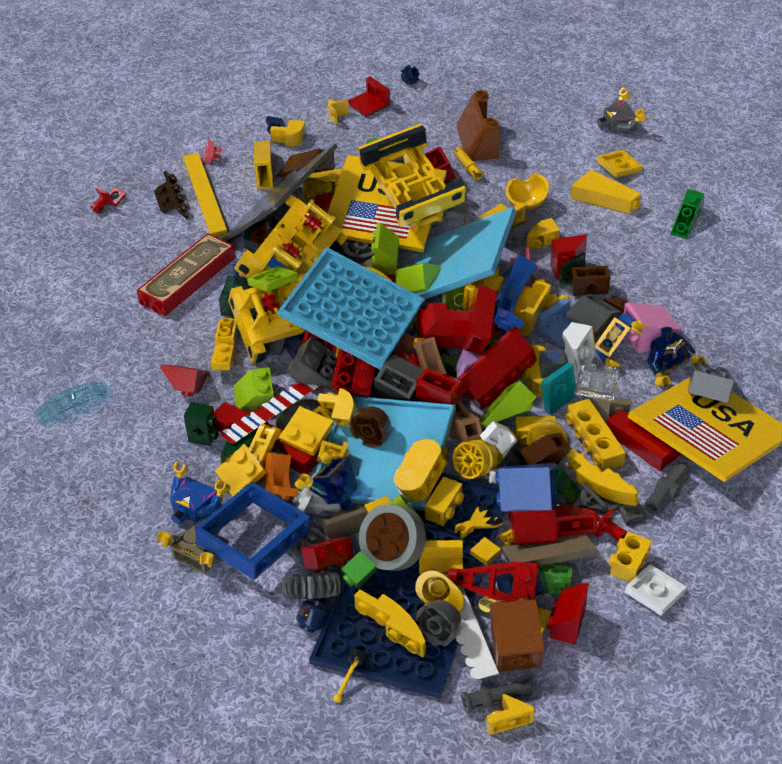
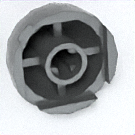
(439, 622)

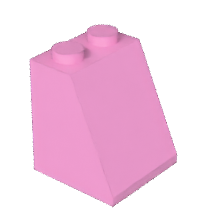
(655, 318)

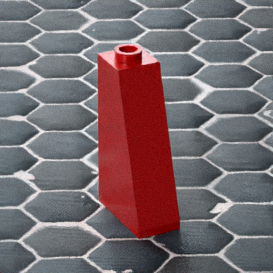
(480, 320)
(641, 441)

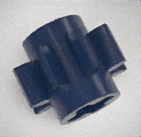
(410, 74)

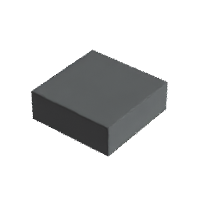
(632, 514)

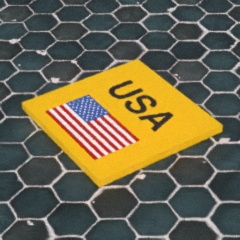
(362, 204)
(708, 431)

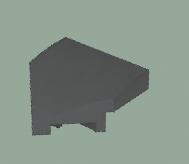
(594, 502)

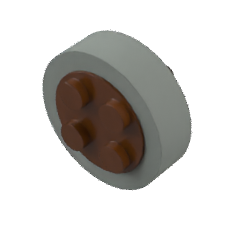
(392, 537)

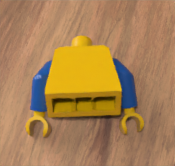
(613, 336)

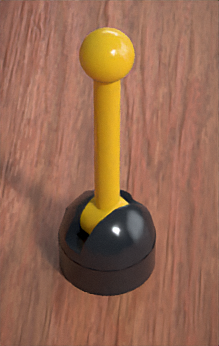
(356, 659)

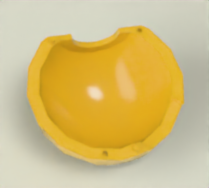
(529, 192)

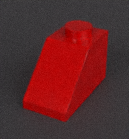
(575, 520)

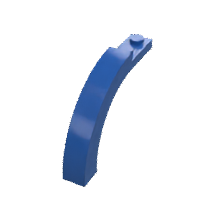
(509, 292)

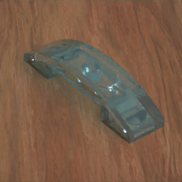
(71, 398)

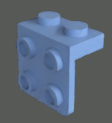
(553, 321)

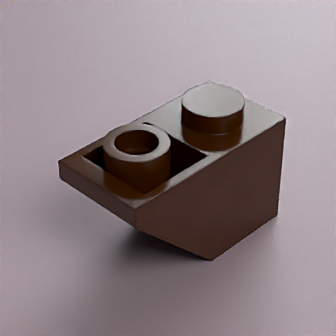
(548, 449)

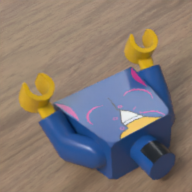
(192, 498)

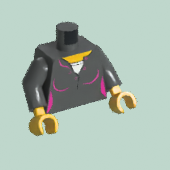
(620, 116)

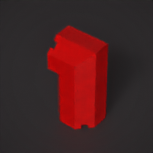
(445, 325)

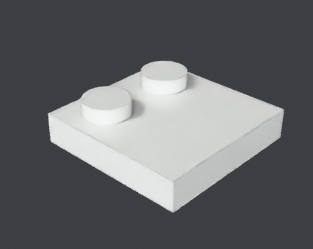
(655, 589)

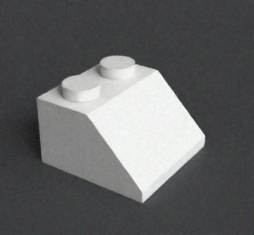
(579, 345)

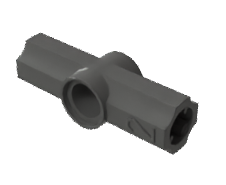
(667, 489)

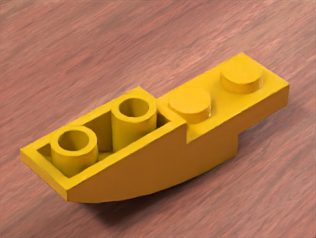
(224, 344)
(605, 483)
(398, 623)

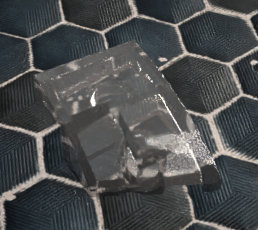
(455, 216)

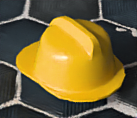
(437, 586)

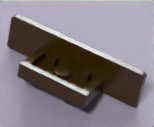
(169, 196)

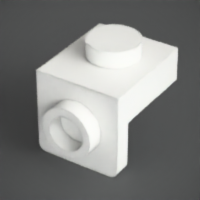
(499, 436)

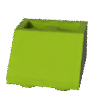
(385, 249)

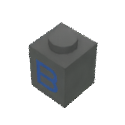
(551, 361)

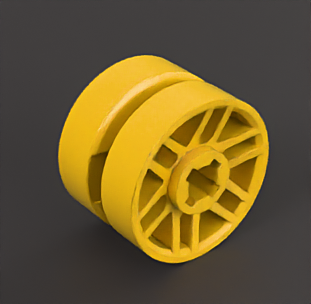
(474, 458)

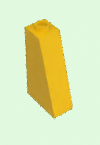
(263, 165)
(605, 192)

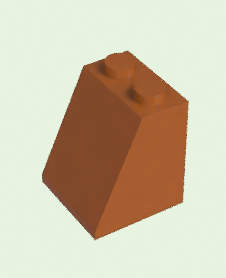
(516, 635)

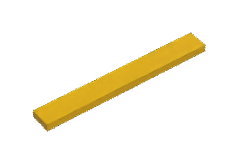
(205, 195)

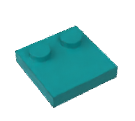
(559, 388)

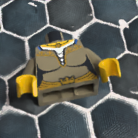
(186, 550)

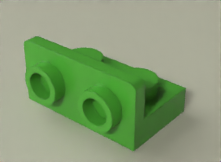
(557, 577)

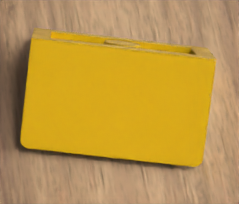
(441, 556)

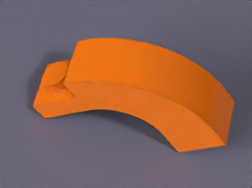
(277, 476)

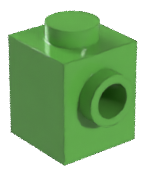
(358, 570)

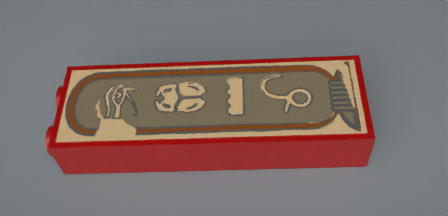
(186, 274)

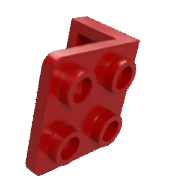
(373, 100)

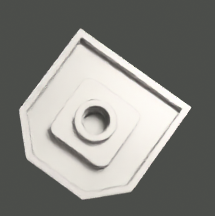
(312, 503)

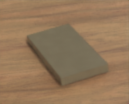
(565, 549)

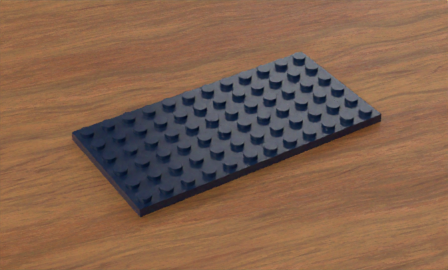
(391, 661)

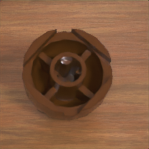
(371, 426)

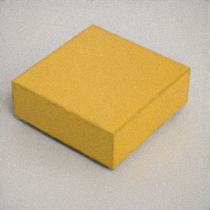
(485, 551)

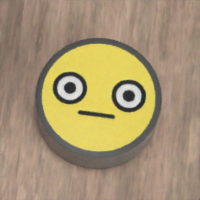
(483, 606)

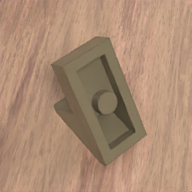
(609, 407)

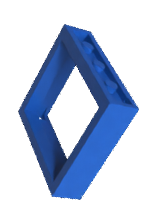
(253, 567)

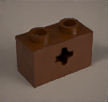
(590, 280)

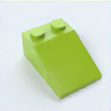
(512, 401)

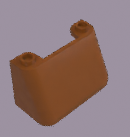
(476, 131)

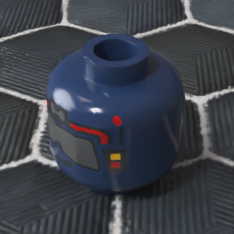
(312, 615)

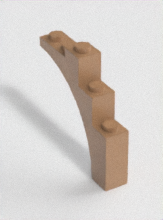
(464, 424)

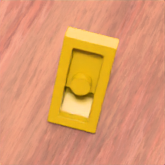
(514, 715)

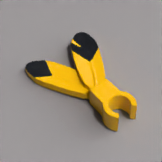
(478, 521)

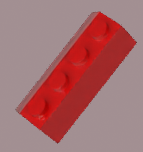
(498, 368)

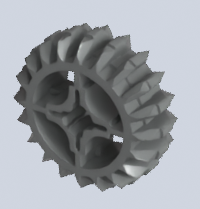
(312, 585)

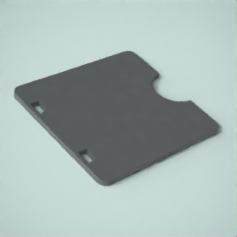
(279, 193)

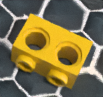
(630, 556)

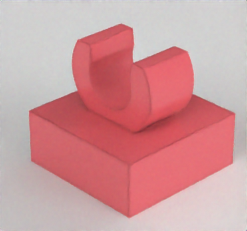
(210, 151)

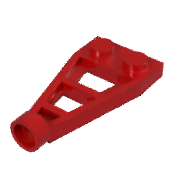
(523, 585)

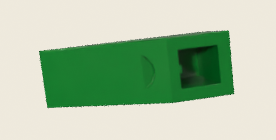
(688, 213)

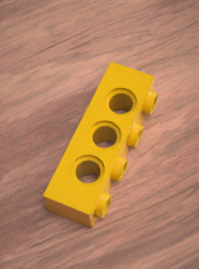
(595, 435)

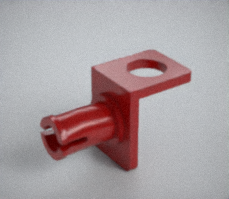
(105, 198)
(607, 525)

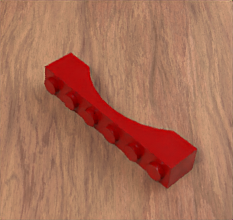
(300, 461)

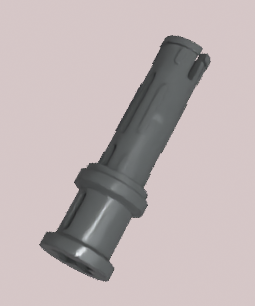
(486, 697)

